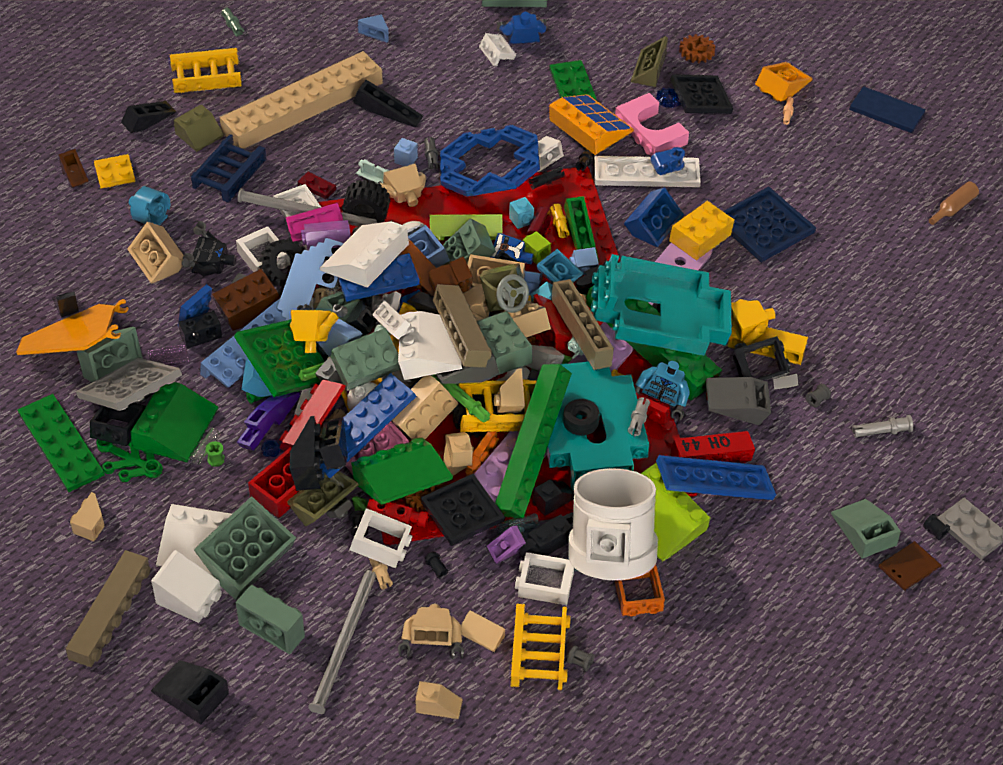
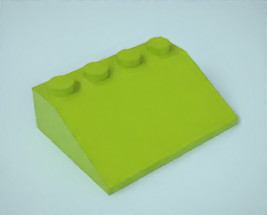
(676, 517)

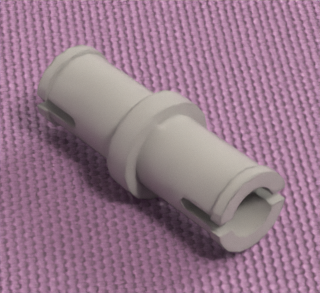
(639, 416)

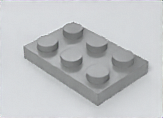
(972, 528)

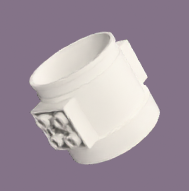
(613, 525)

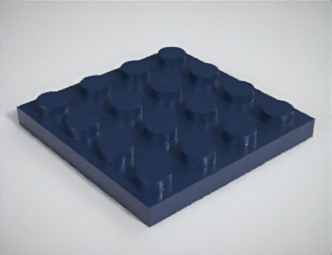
(767, 224)

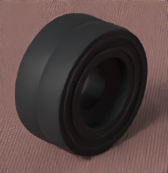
(581, 426)

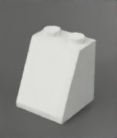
(185, 587)

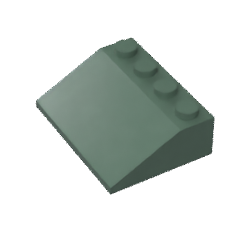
(244, 547)

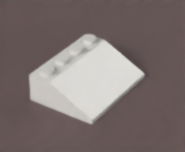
(367, 252)
(426, 347)
(185, 530)

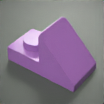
(506, 544)

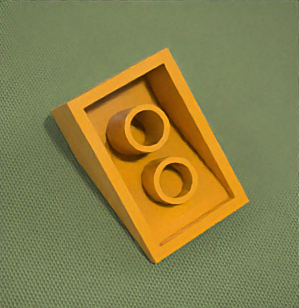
(782, 80)

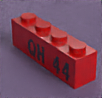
(725, 447)

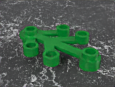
(130, 460)

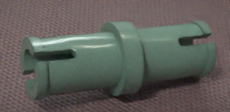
(232, 21)

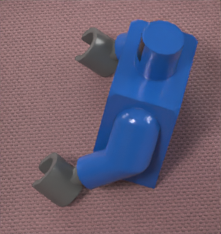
(523, 28)

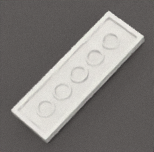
(640, 172)

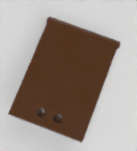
(909, 565)

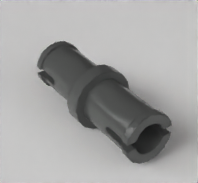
(431, 153)

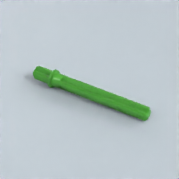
(475, 407)

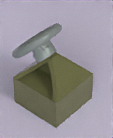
(505, 288)

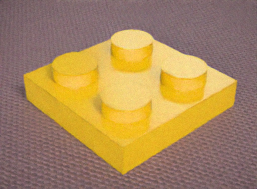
(114, 171)

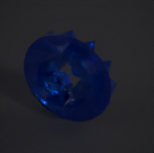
(664, 100)

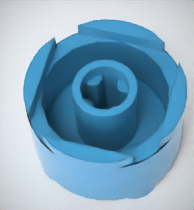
(149, 206)

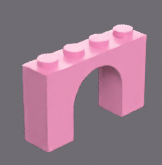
(651, 140)

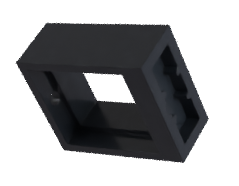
(777, 348)
(115, 434)

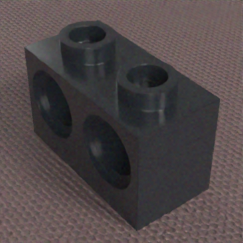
(200, 329)

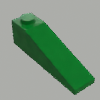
(579, 223)

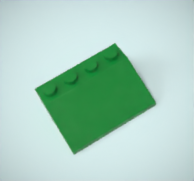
(173, 422)
(400, 471)

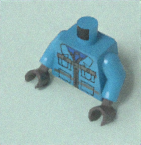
(666, 385)

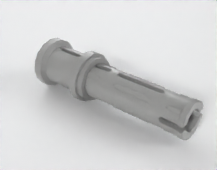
(892, 425)

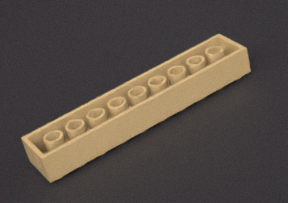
(300, 100)

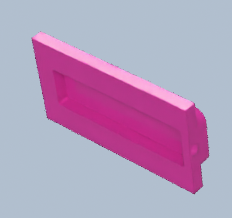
(323, 214)

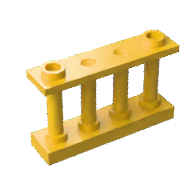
(204, 59)
(496, 423)
(520, 654)

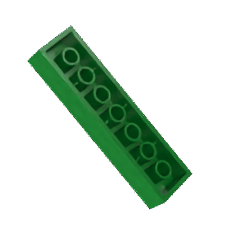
(695, 366)

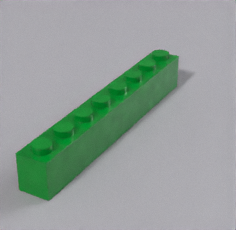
(532, 440)

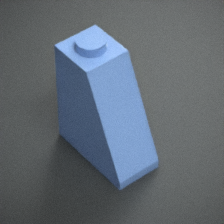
(339, 334)

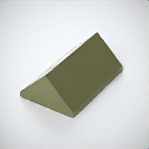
(650, 63)
(313, 503)

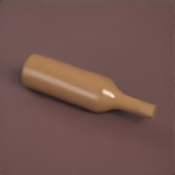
(956, 201)

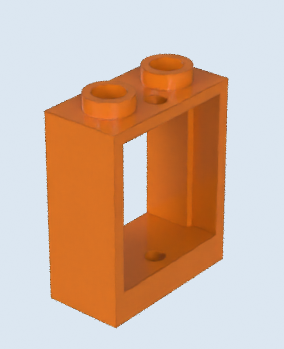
(637, 607)

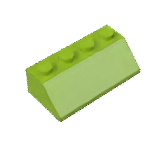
(447, 225)

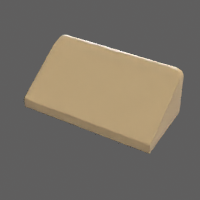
(482, 631)

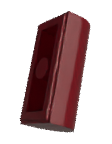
(540, 221)

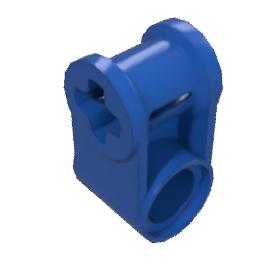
(667, 162)

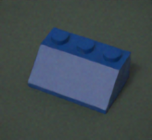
(654, 217)

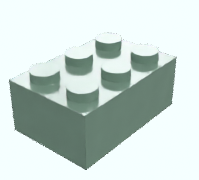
(506, 342)
(365, 359)
(270, 619)

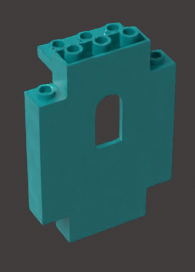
(689, 308)
(616, 402)

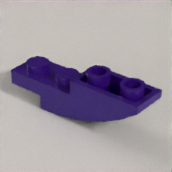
(262, 418)

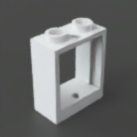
(378, 551)

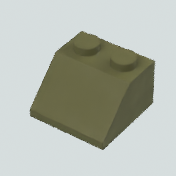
(198, 128)

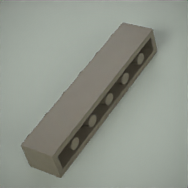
(582, 324)
(461, 326)
(108, 609)

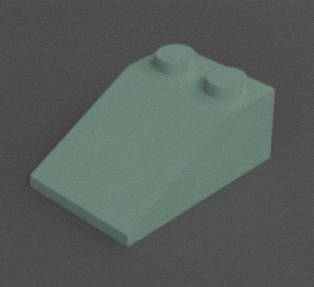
(109, 354)

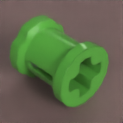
(214, 451)

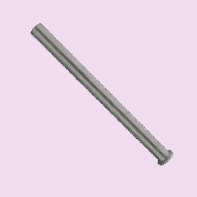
(296, 207)
(342, 643)

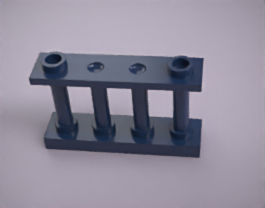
(237, 179)

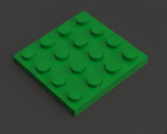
(278, 357)

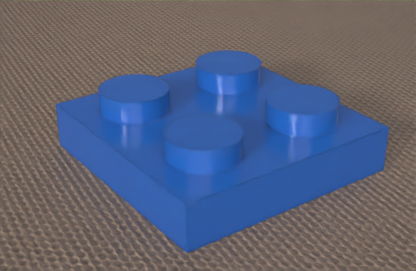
(197, 304)

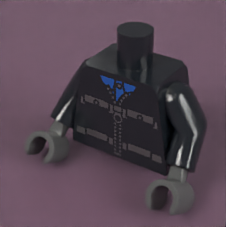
(209, 254)

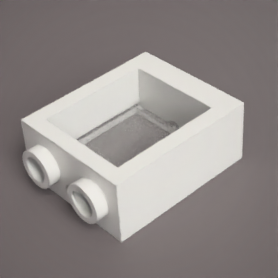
(252, 245)
(545, 578)

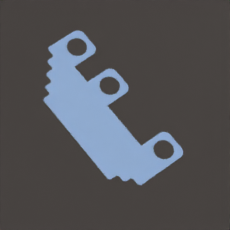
(304, 276)

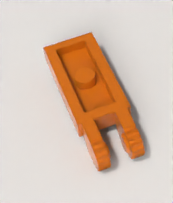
(482, 452)

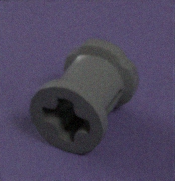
(818, 395)
(580, 658)

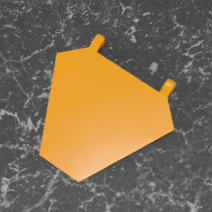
(74, 332)

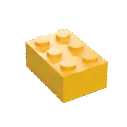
(701, 230)

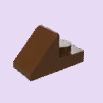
(72, 168)

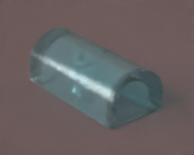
(524, 524)

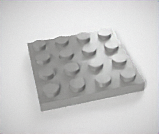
(129, 383)

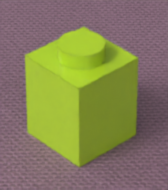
(538, 246)

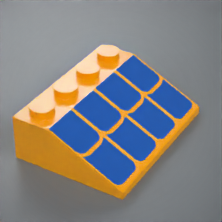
(588, 122)

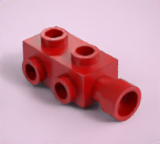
(393, 511)

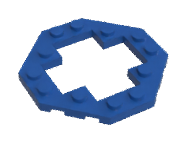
(452, 165)

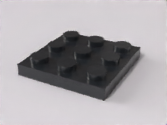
(701, 94)
(462, 509)

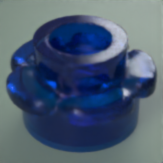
(270, 444)

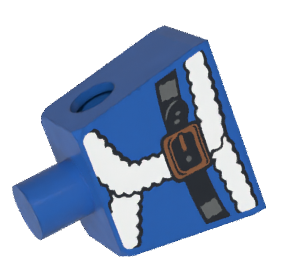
(513, 247)

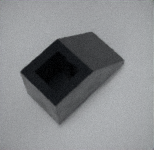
(362, 318)

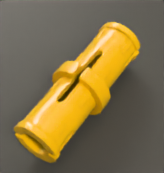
(559, 221)

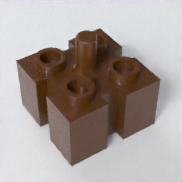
(455, 273)

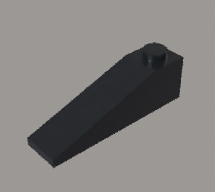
(382, 103)

